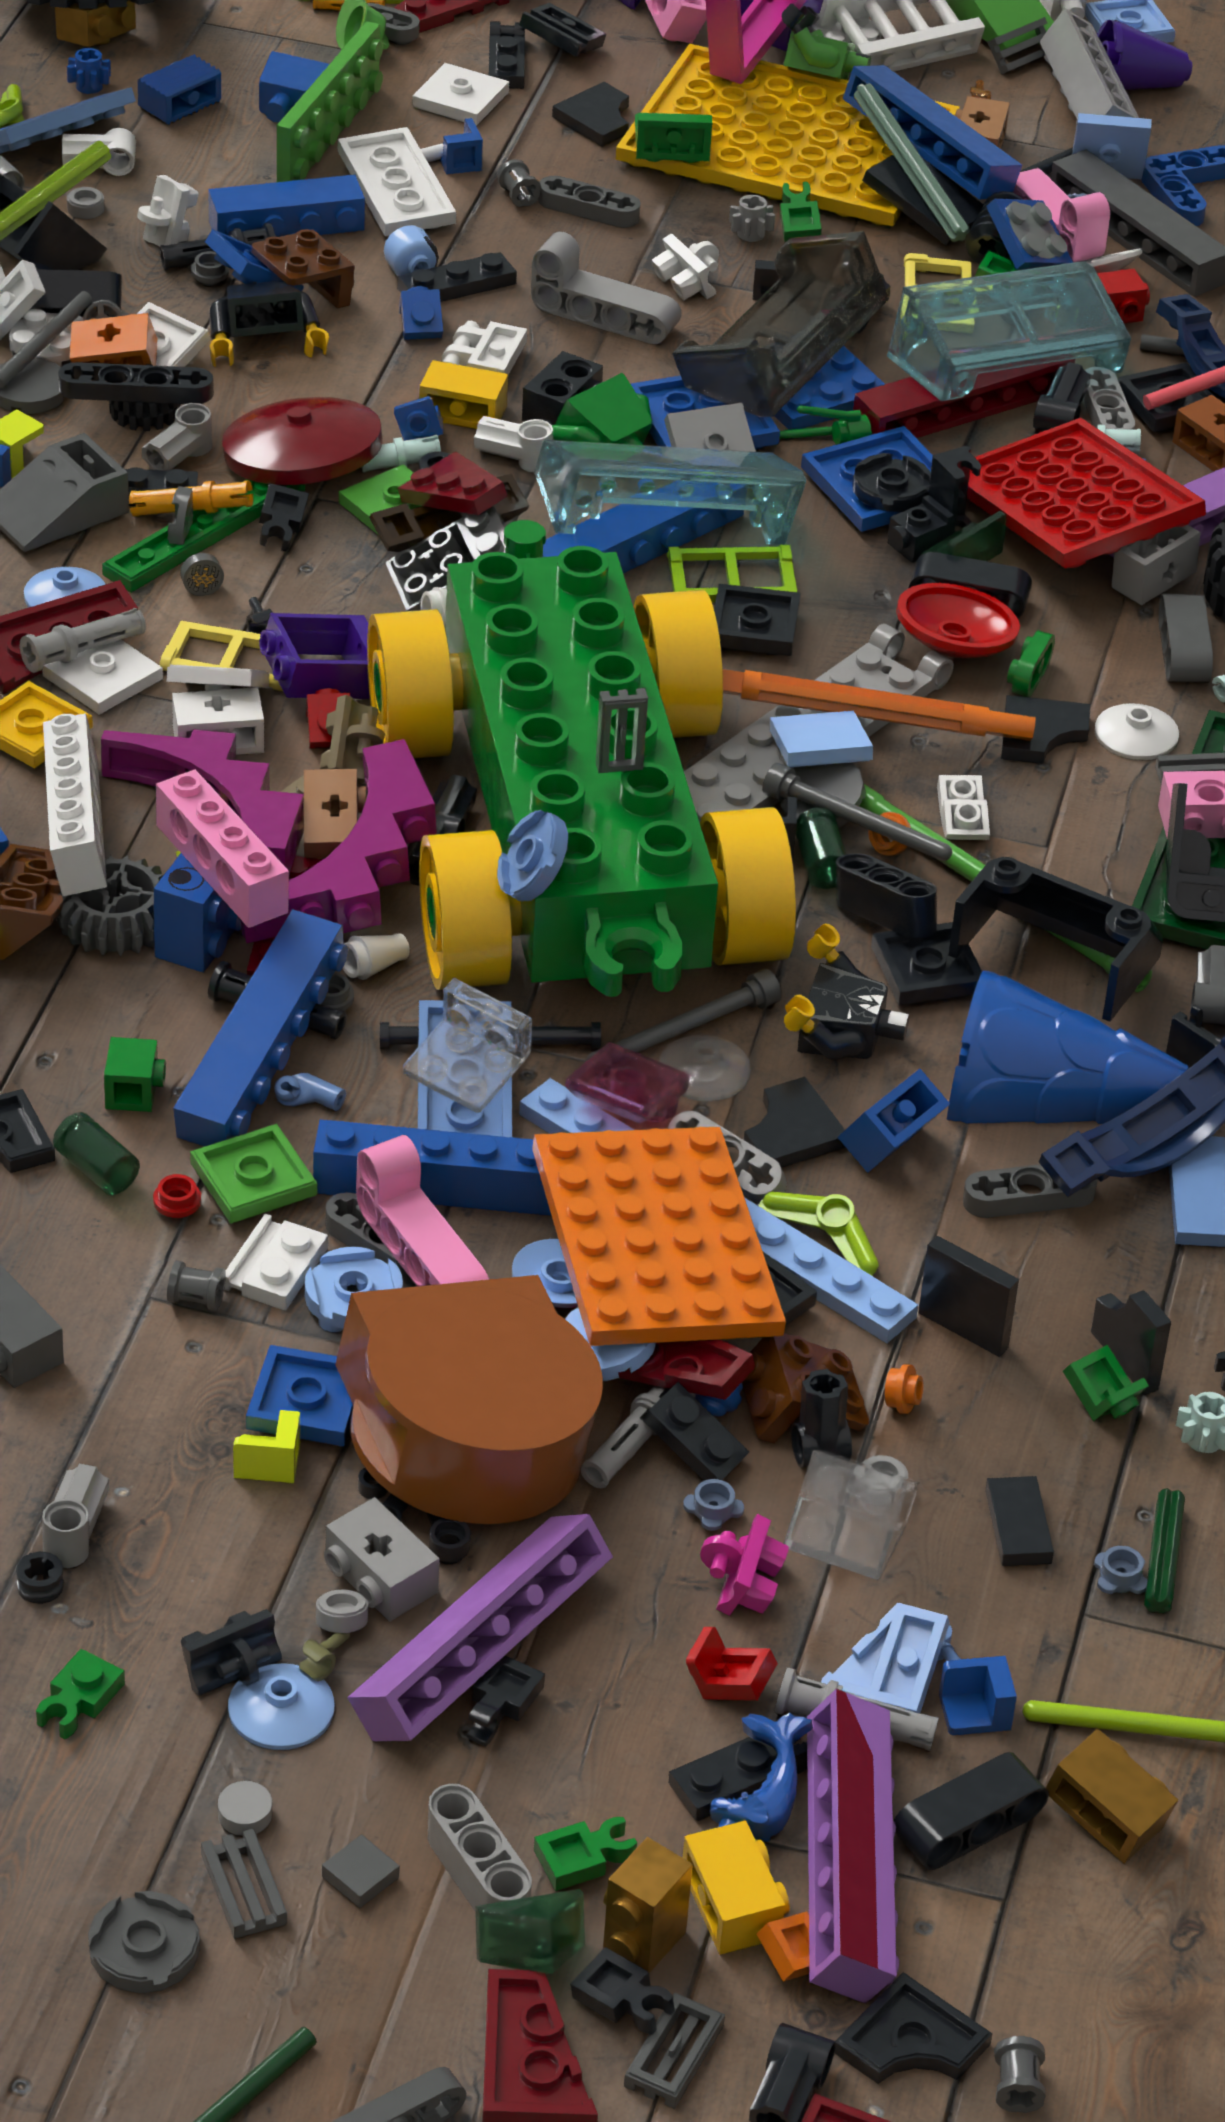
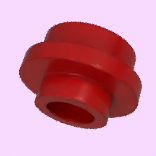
(177, 1196)

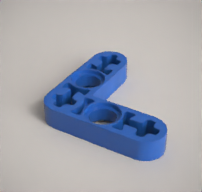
(1172, 174)

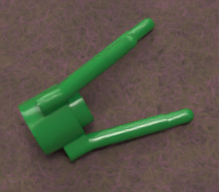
(849, 427)

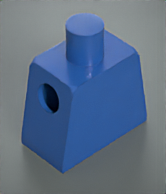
(285, 82)

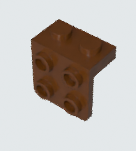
(311, 260)
(776, 1383)

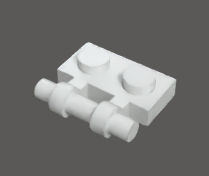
(495, 346)

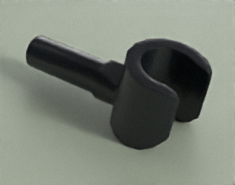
(259, 619)

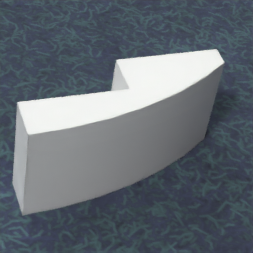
(963, 807)

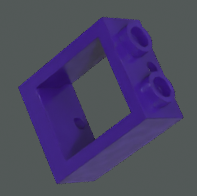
(317, 635)

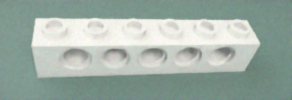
(74, 804)

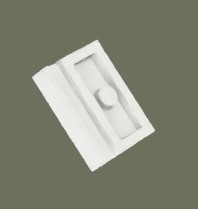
(275, 1262)

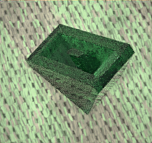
(531, 1931)

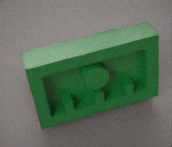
(673, 137)

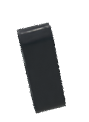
(65, 285)
(1003, 582)
(886, 895)
(970, 1810)

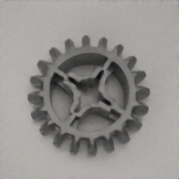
(117, 915)

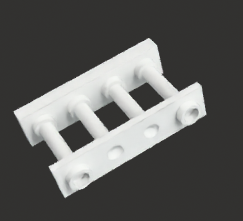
(909, 49)

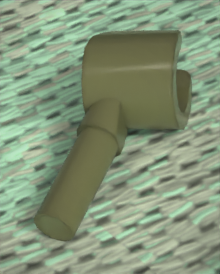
(320, 1656)

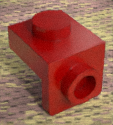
(317, 708)
(728, 1672)

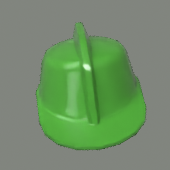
(353, 16)

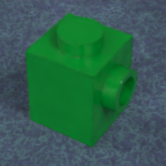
(132, 1074)

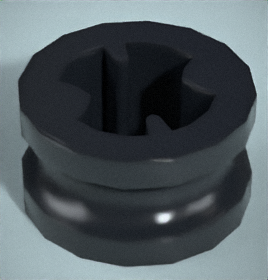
(35, 1564)

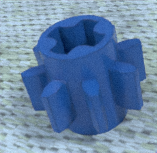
(88, 70)

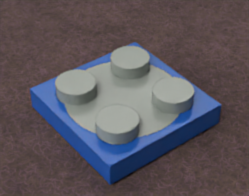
(1028, 233)

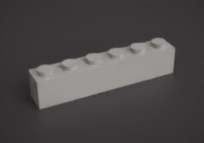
(1084, 68)

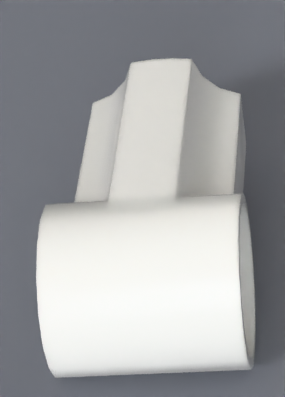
(115, 139)
(513, 439)

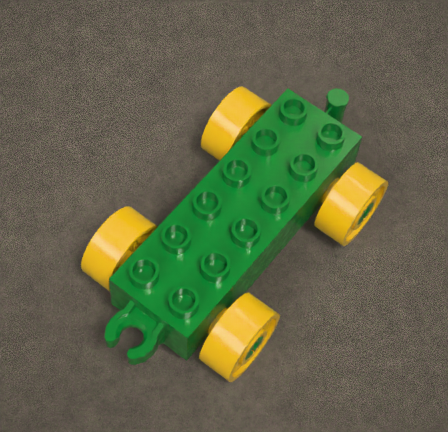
(640, 874)

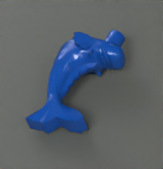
(772, 1804)

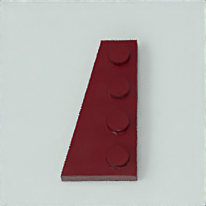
(41, 618)
(700, 1366)

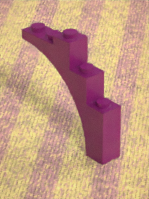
(243, 785)
(372, 855)

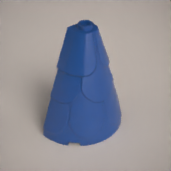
(1047, 1061)

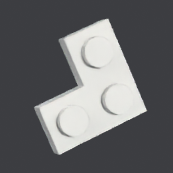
(18, 294)

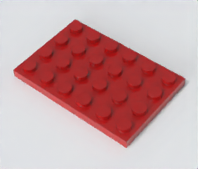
(1079, 493)

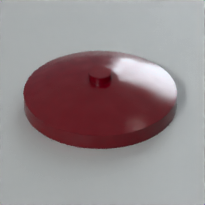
(302, 440)

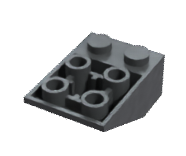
(63, 493)
(426, 562)

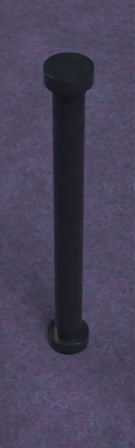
(540, 1035)

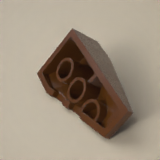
(26, 895)

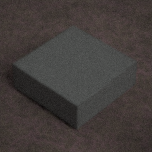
(360, 1871)

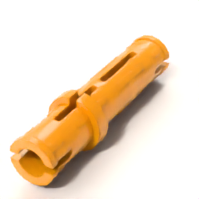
(205, 497)

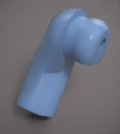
(307, 1089)

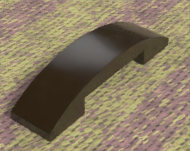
(403, 528)

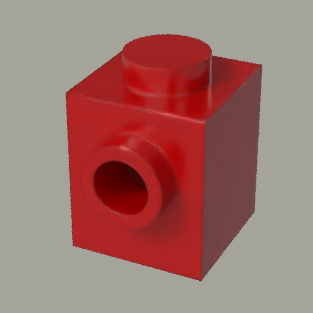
(1127, 293)

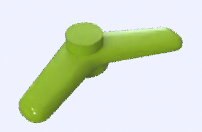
(11, 106)
(830, 1213)

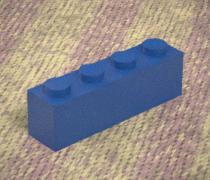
(318, 204)

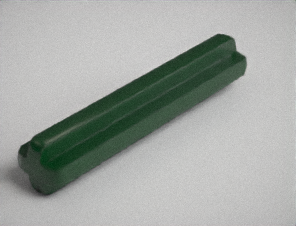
(1164, 1551)

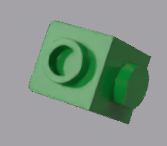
(1104, 1384)

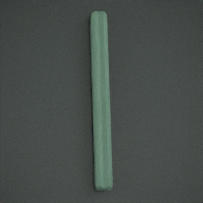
(911, 162)

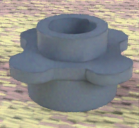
(713, 1503)
(1121, 1570)

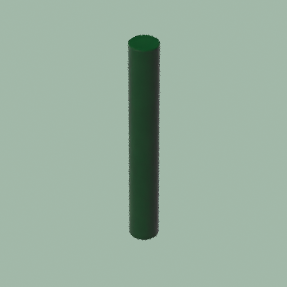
(260, 2077)

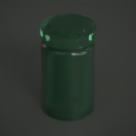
(820, 846)
(96, 1153)

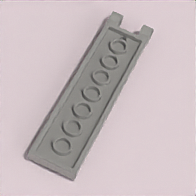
(736, 770)

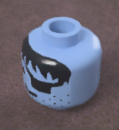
(410, 250)

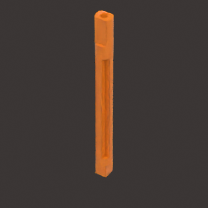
(876, 704)

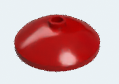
(957, 620)

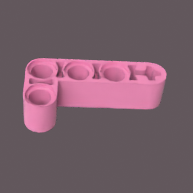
(1079, 220)
(407, 1219)

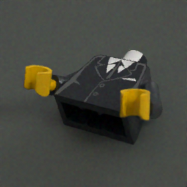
(263, 310)
(843, 1006)

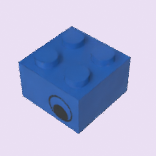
(190, 918)

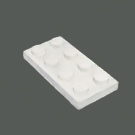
(396, 180)

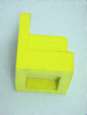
(16, 431)
(267, 1456)

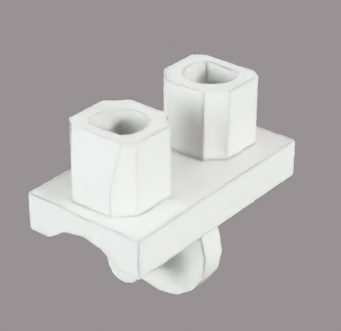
(167, 210)
(690, 263)

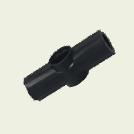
(452, 807)

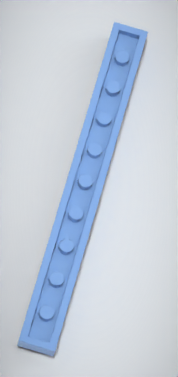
(836, 1280)

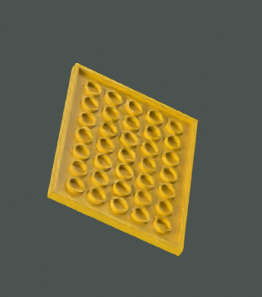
(775, 132)

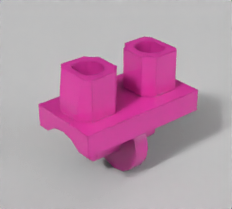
(740, 1561)

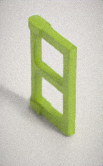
(730, 555)

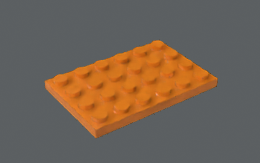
(657, 1236)

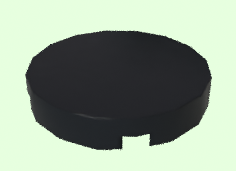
(890, 482)

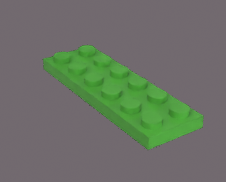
(329, 104)

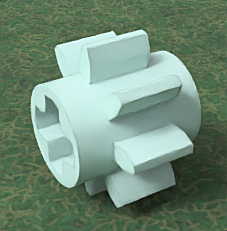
(1203, 1422)

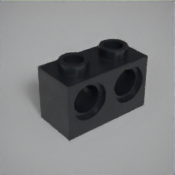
(556, 383)

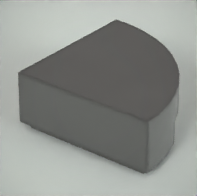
(183, 515)

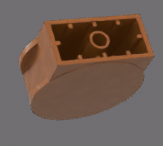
(469, 1396)

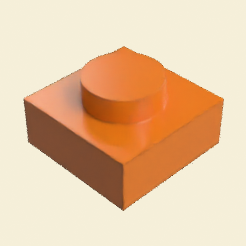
(788, 1945)

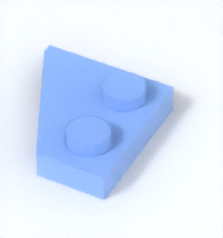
(896, 1658)

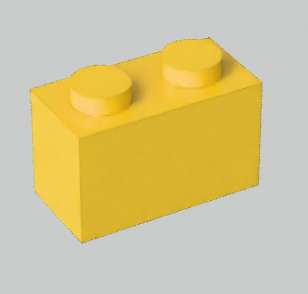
(465, 393)
(733, 1885)

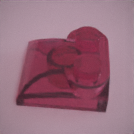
(629, 1084)

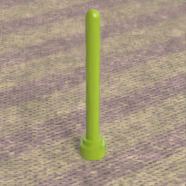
(1124, 1720)

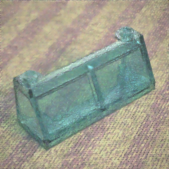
(1005, 322)
(585, 475)

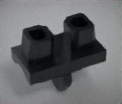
(231, 1652)

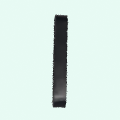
(177, 385)

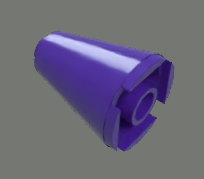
(1143, 59)

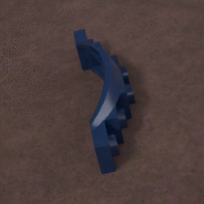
(1196, 334)
(1148, 1134)

